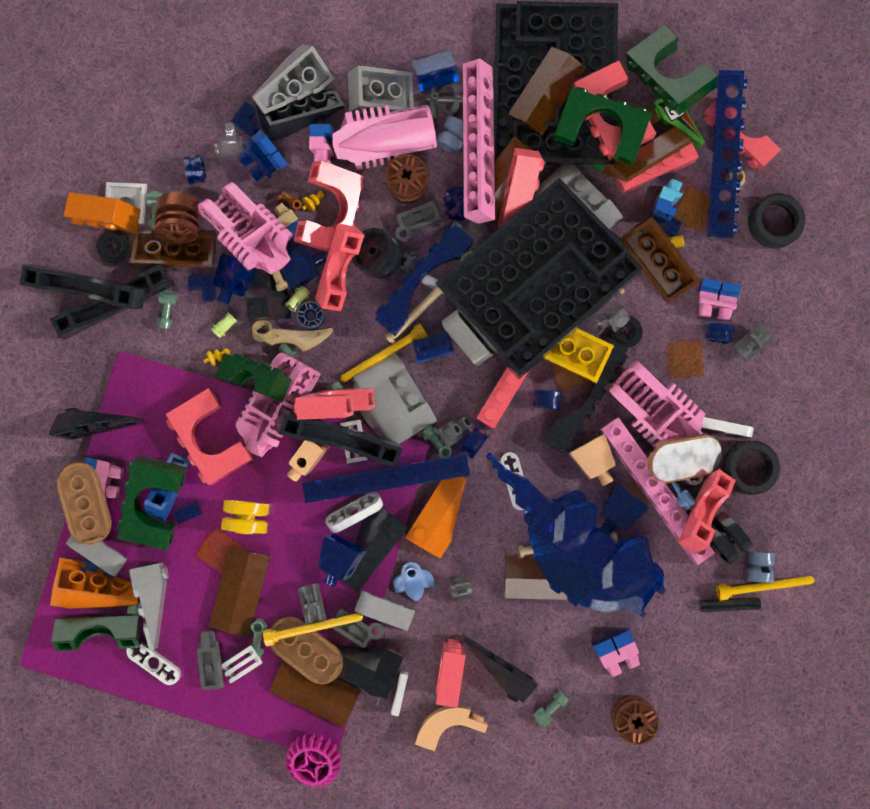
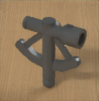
(435, 99)

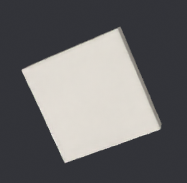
(130, 193)

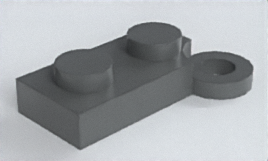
(416, 219)
(358, 631)

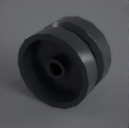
(379, 254)
(728, 537)

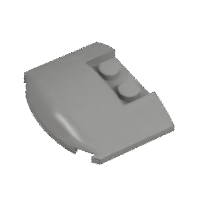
(592, 198)
(399, 405)

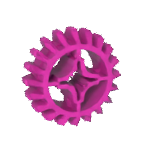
(317, 754)

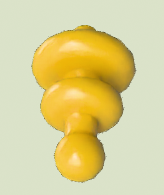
(314, 200)
(211, 358)

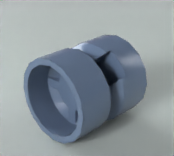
(452, 135)
(762, 559)

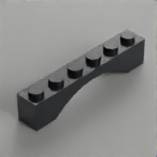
(83, 285)
(89, 314)
(328, 433)
(561, 433)

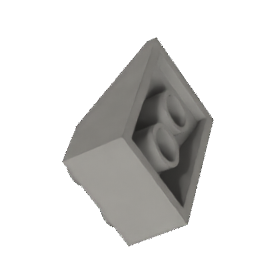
(378, 87)

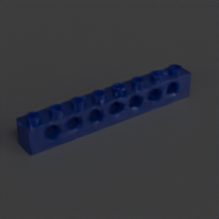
(726, 80)
(386, 479)

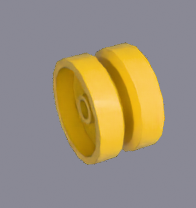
(244, 520)

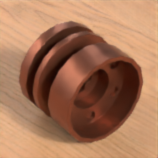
(401, 188)
(177, 218)
(628, 709)

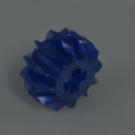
(454, 203)

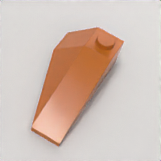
(437, 520)
(91, 591)

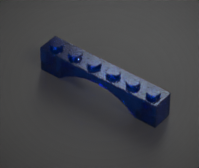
(450, 248)

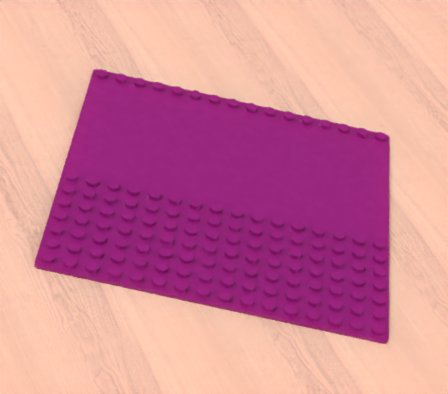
(292, 541)

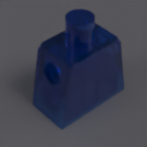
(302, 266)
(232, 278)
(621, 509)
(339, 558)

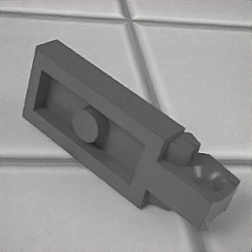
(209, 662)

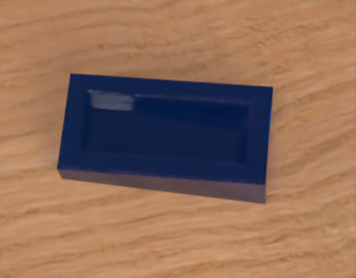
(673, 227)
(187, 513)

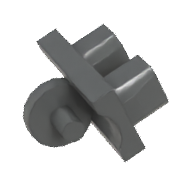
(753, 342)
(454, 430)
(312, 603)

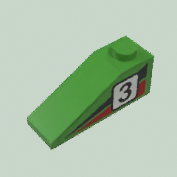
(683, 122)

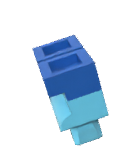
(667, 197)

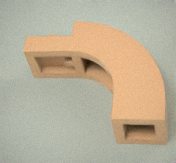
(444, 718)

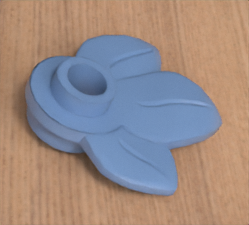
(684, 498)
(415, 583)

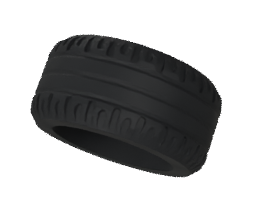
(794, 209)
(772, 463)

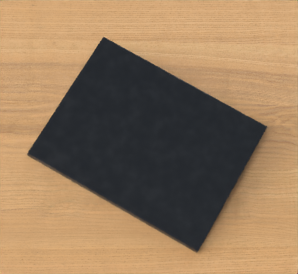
(522, 41)
(539, 277)

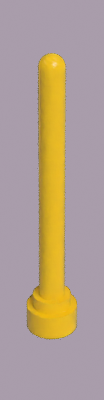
(416, 334)
(727, 591)
(272, 636)

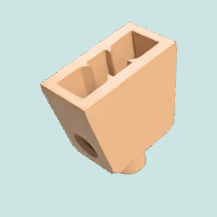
(312, 453)
(595, 459)

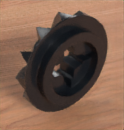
(105, 241)
(634, 337)

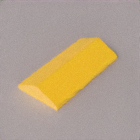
(582, 354)

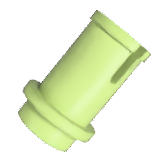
(297, 299)
(223, 325)

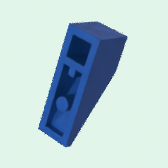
(161, 501)

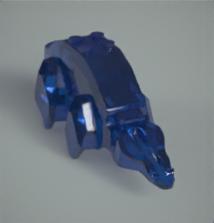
(583, 557)

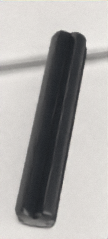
(730, 605)

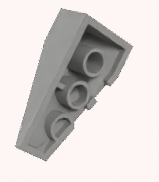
(294, 79)
(150, 586)

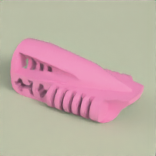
(384, 135)
(254, 236)
(656, 406)
(259, 418)

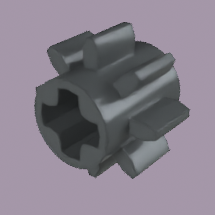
(409, 262)
(461, 589)

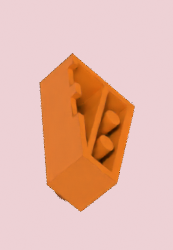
(103, 212)

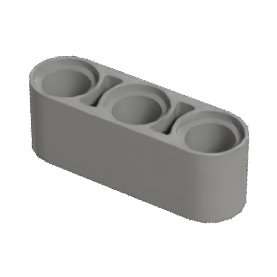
(467, 338)
(100, 555)
(384, 610)

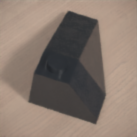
(299, 114)
(264, 300)
(79, 423)
(377, 536)
(370, 668)
(512, 679)

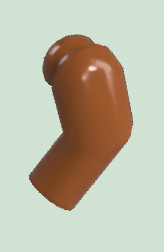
(293, 201)

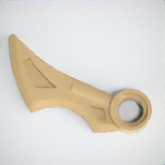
(302, 339)

